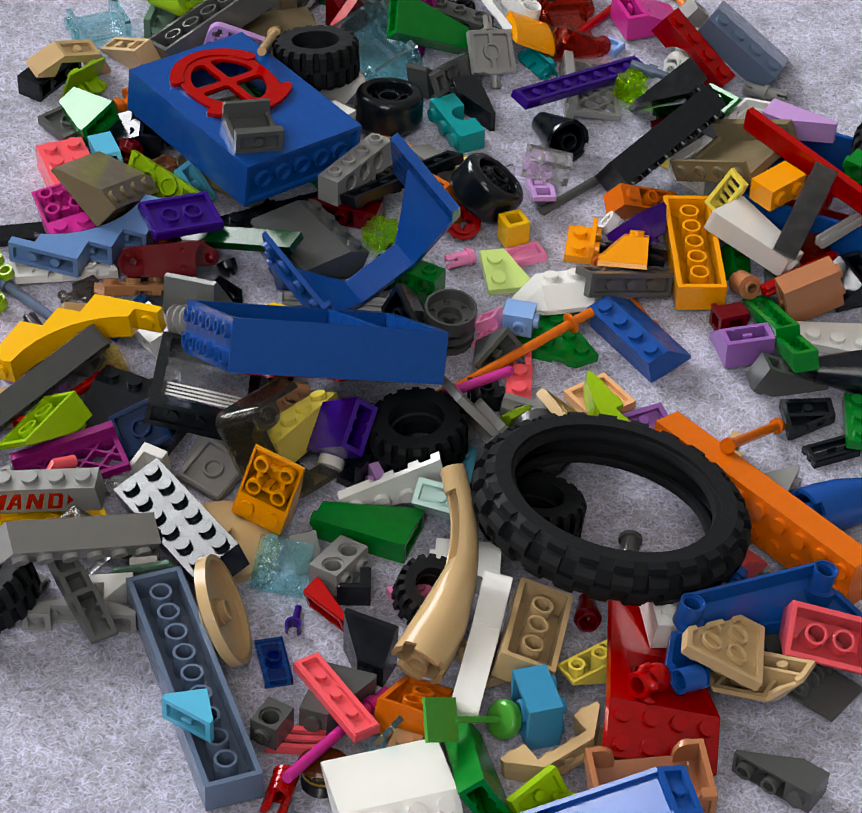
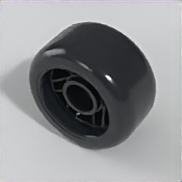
(389, 106)
(486, 187)

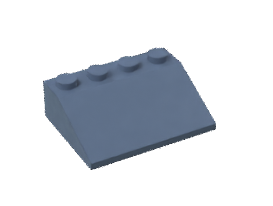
(742, 46)

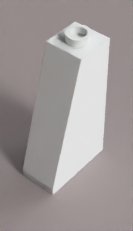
(750, 233)

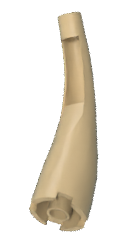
(441, 621)

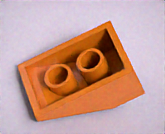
(405, 699)

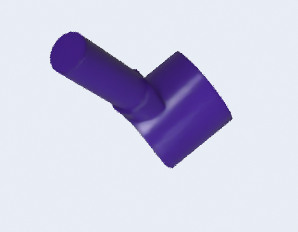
(294, 621)

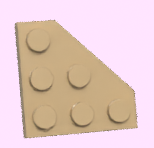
(728, 648)

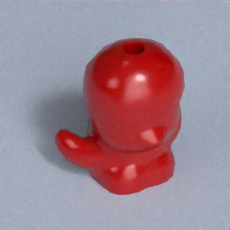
(648, 679)

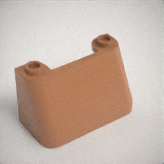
(692, 753)

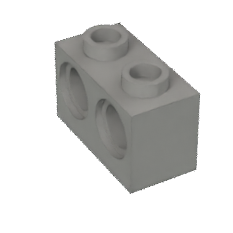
(339, 563)

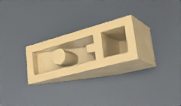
(131, 51)

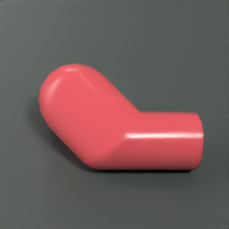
(63, 462)

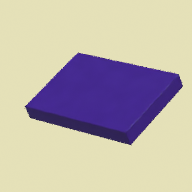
(180, 215)

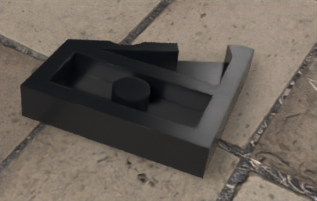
(806, 415)

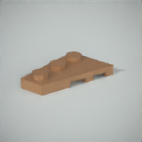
(130, 287)

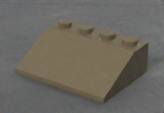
(104, 186)

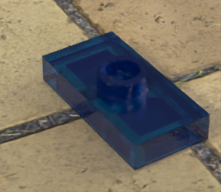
(273, 662)

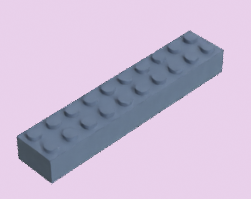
(185, 661)

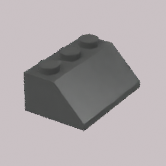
(181, 288)

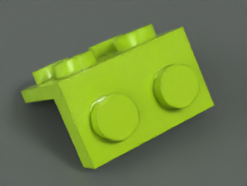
(540, 790)

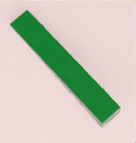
(789, 342)

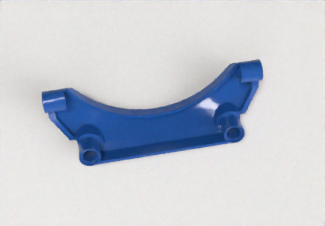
(756, 598)

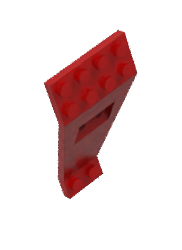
(642, 729)

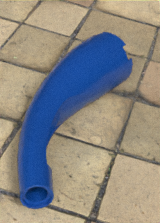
(835, 500)

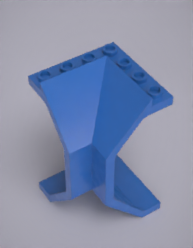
(423, 220)

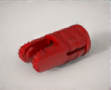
(279, 791)

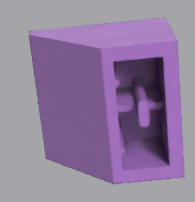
(743, 344)

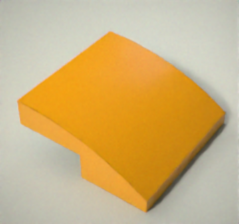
(531, 33)

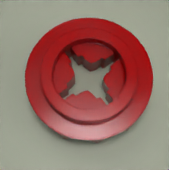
(469, 230)

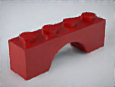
(679, 32)

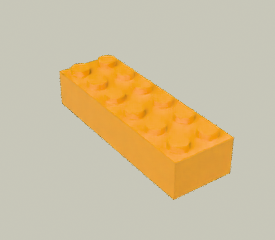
(693, 254)

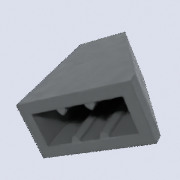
(315, 716)

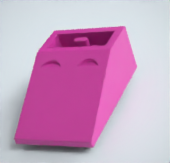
(638, 17)
(60, 211)

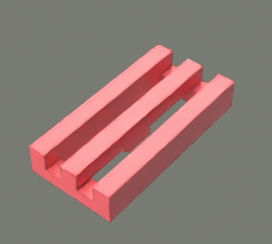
(296, 737)

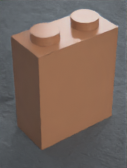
(811, 289)

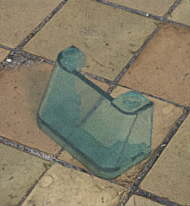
(377, 53)

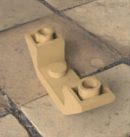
(49, 59)
(523, 765)

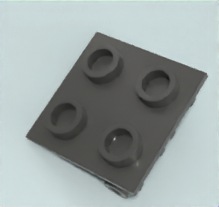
(826, 692)

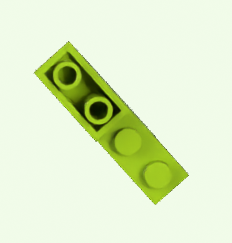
(600, 398)

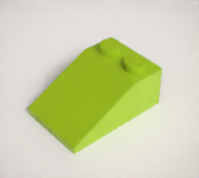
(49, 419)

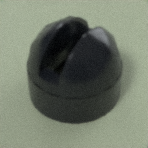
(228, 266)

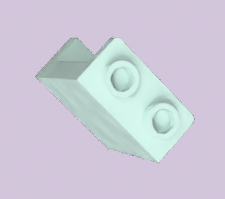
(431, 498)

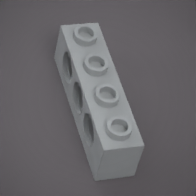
(354, 168)

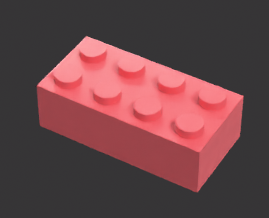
(58, 153)

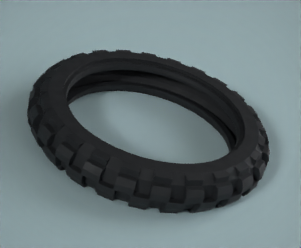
(594, 568)

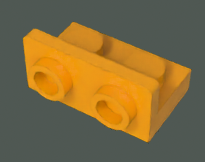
(582, 243)

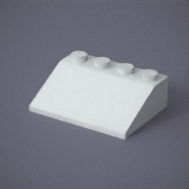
(392, 780)

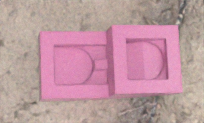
(488, 323)

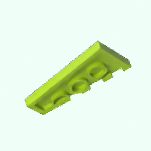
(166, 182)

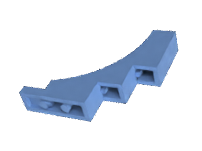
(72, 251)

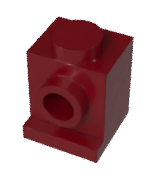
(728, 315)

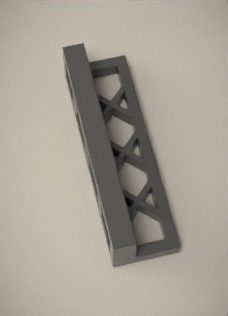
(626, 281)

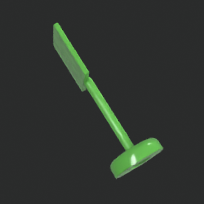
(441, 719)

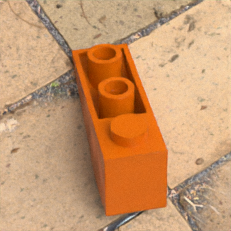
(630, 200)

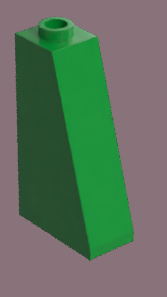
(425, 26)
(386, 530)
(475, 773)

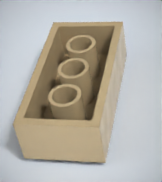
(532, 629)

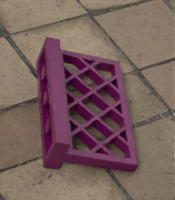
(83, 444)

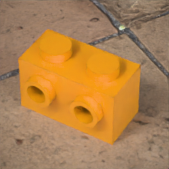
(777, 185)

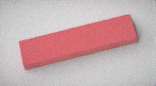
(336, 697)

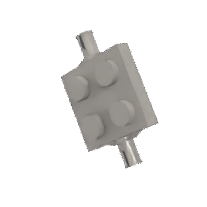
(491, 51)

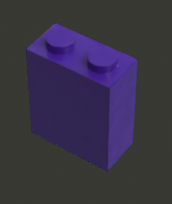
(342, 427)

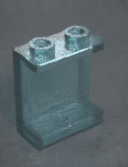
(99, 26)

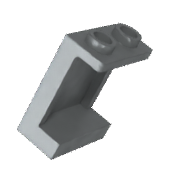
(251, 126)

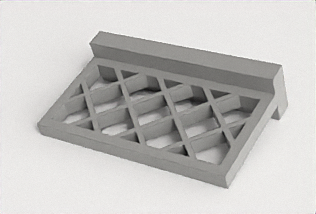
(573, 104)
(479, 414)

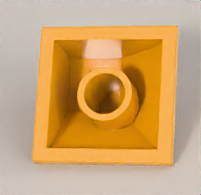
(627, 252)

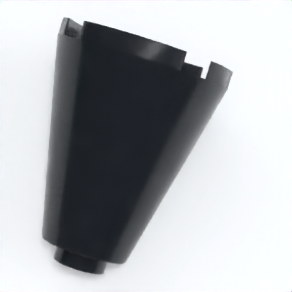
(561, 133)
(840, 371)

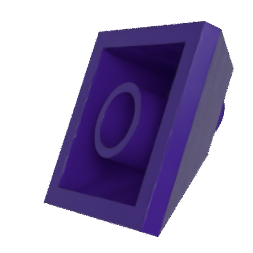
(650, 220)

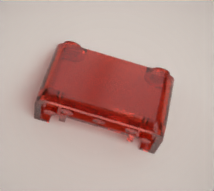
(563, 20)

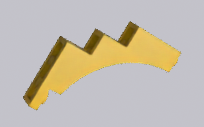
(112, 316)

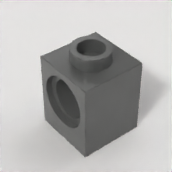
(271, 723)

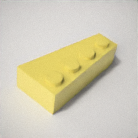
(296, 425)

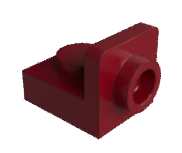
(128, 145)

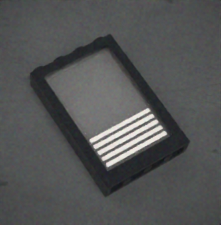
(191, 392)

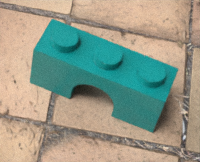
(448, 116)

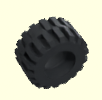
(415, 572)

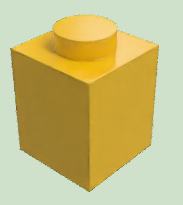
(513, 228)

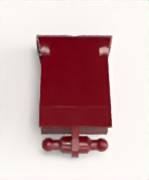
(169, 257)

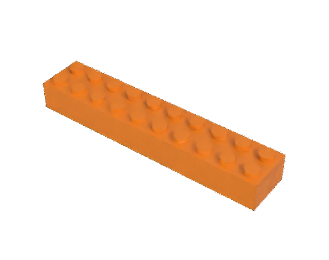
(779, 520)

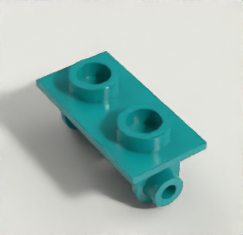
(541, 65)

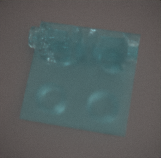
(281, 566)

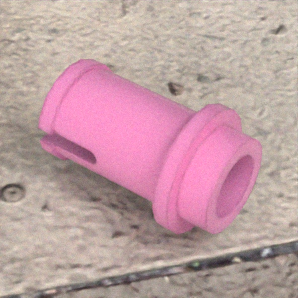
(460, 258)

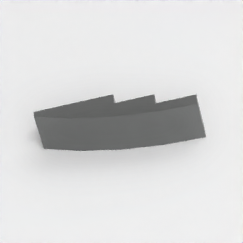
(83, 600)

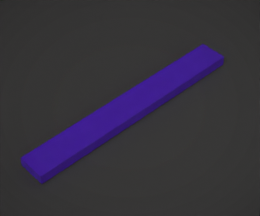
(571, 84)

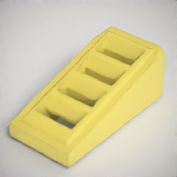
(713, 200)

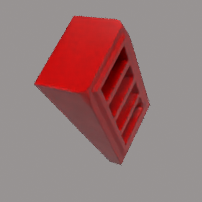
(323, 602)

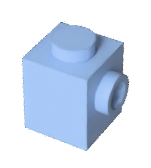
(520, 317)

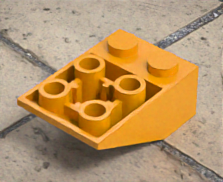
(269, 490)

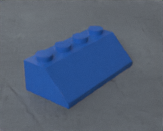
(637, 337)

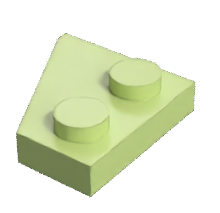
(501, 272)

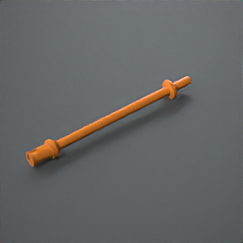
(570, 324)

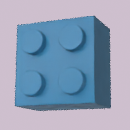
(540, 706)

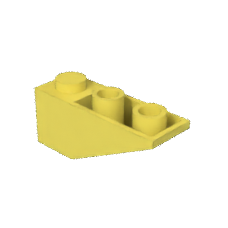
(587, 666)

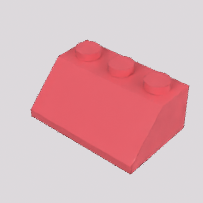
(822, 636)

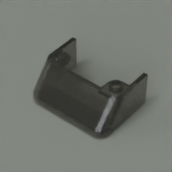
(247, 424)

